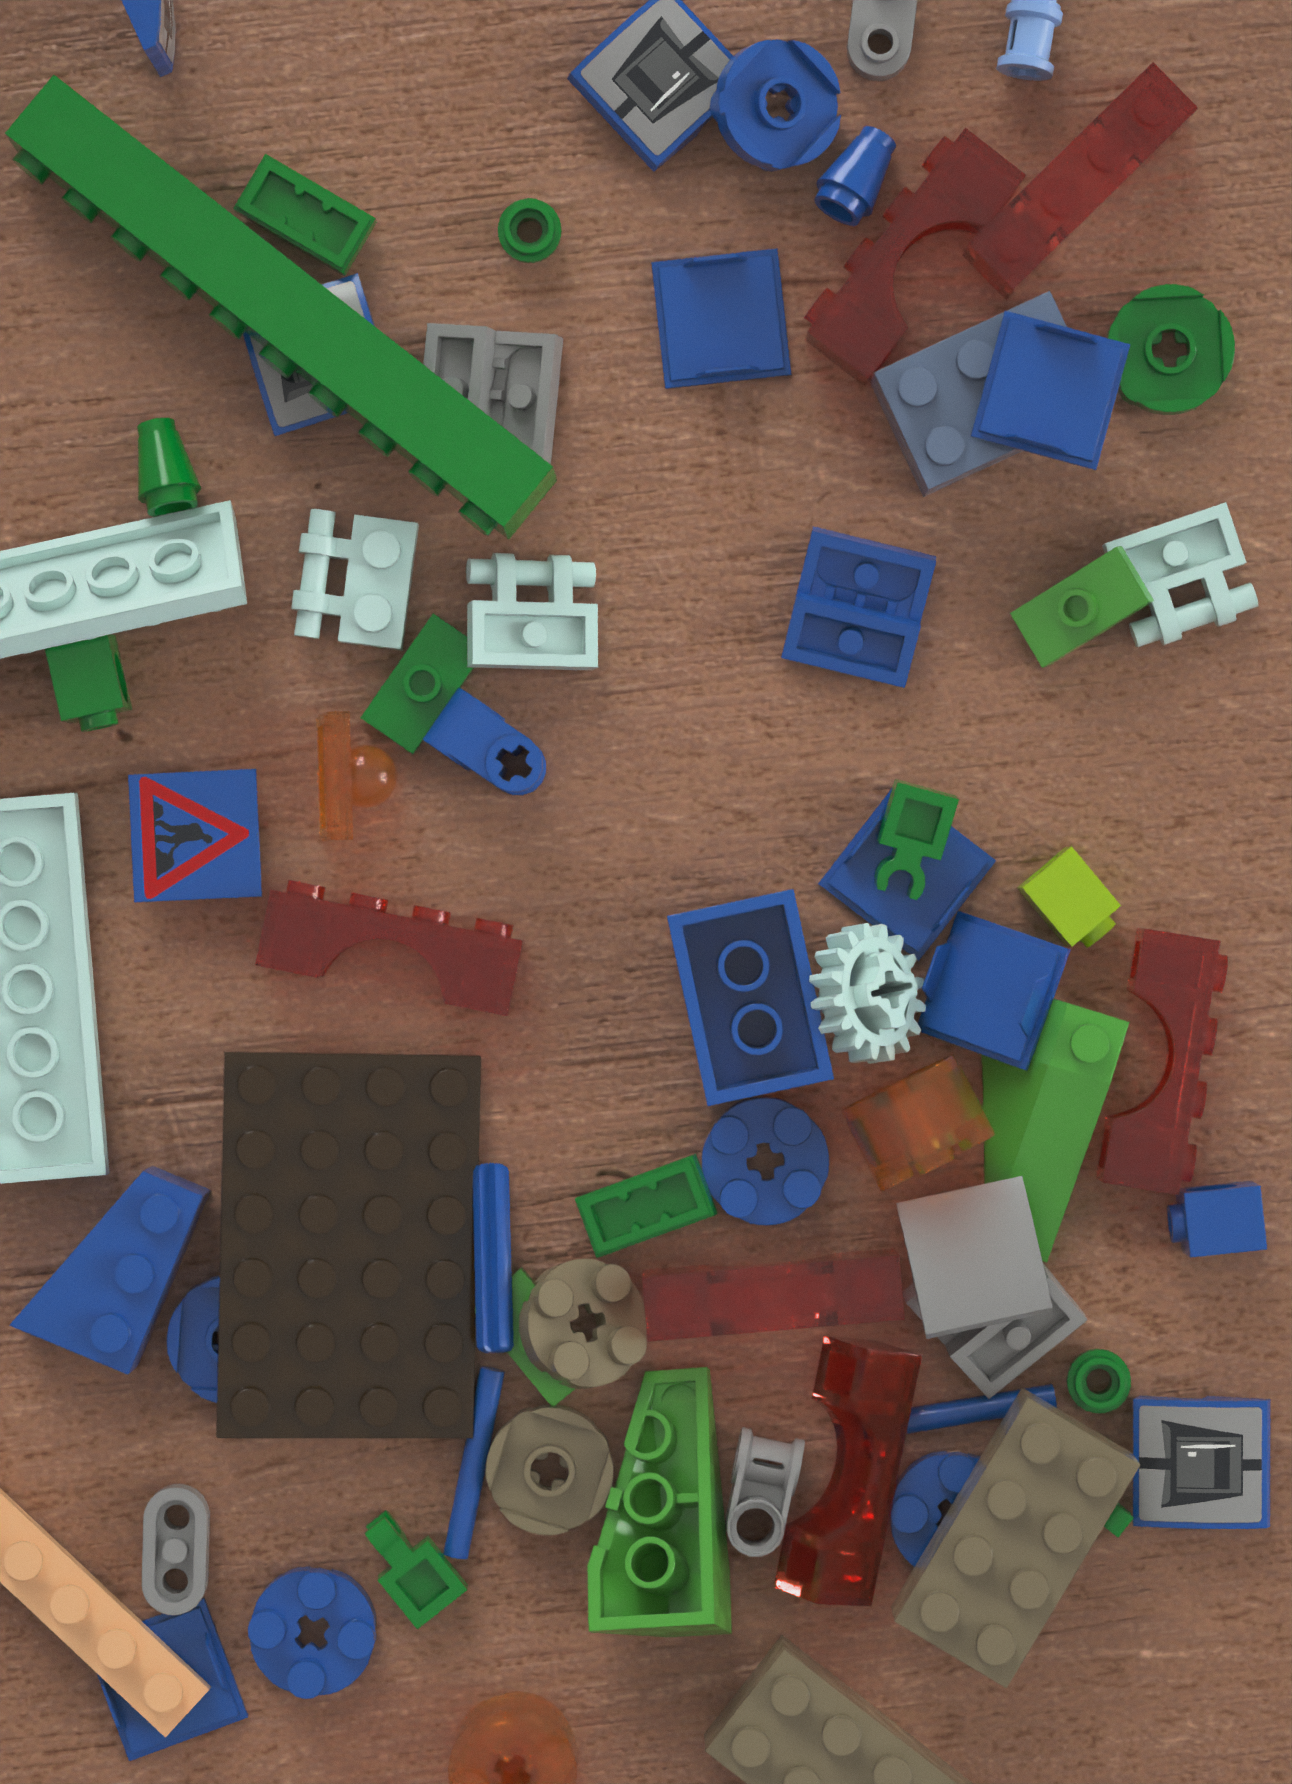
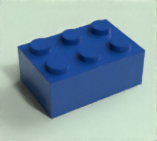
(750, 997)

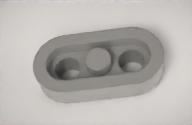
(884, 17)
(175, 1547)

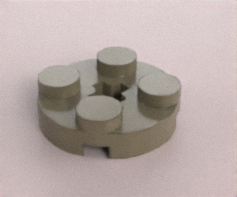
(619, 1328)
(517, 1487)

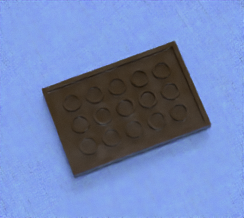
(347, 1245)

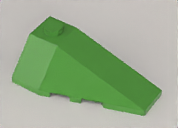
(1051, 1110)
(664, 1532)

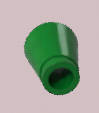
(164, 469)

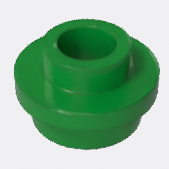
(521, 212)
(1112, 1395)

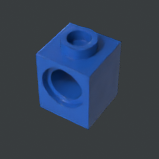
(1218, 1219)

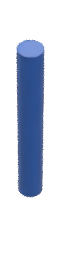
(970, 1409)
(474, 1464)

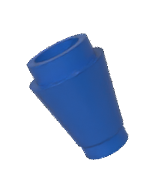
(855, 178)

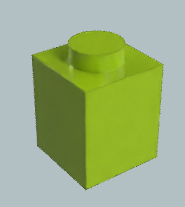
(1071, 899)

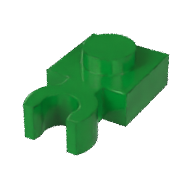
(916, 826)

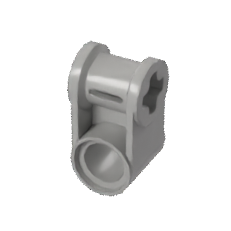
(762, 1487)

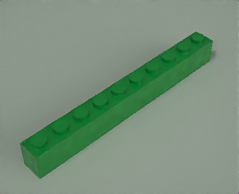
(281, 308)

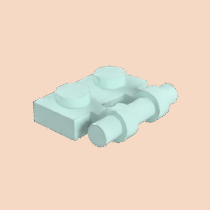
(1179, 554)
(375, 583)
(532, 633)

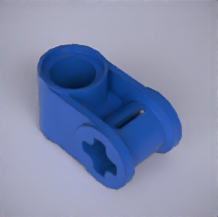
(478, 741)

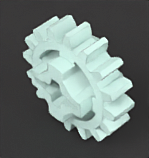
(867, 993)

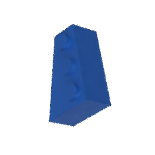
(120, 1274)

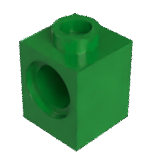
(89, 682)

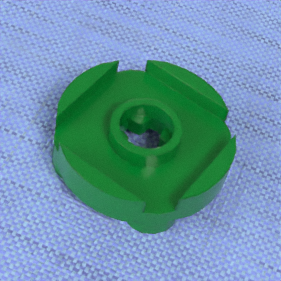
(1193, 323)

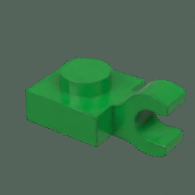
(418, 1576)

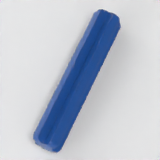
(492, 1258)

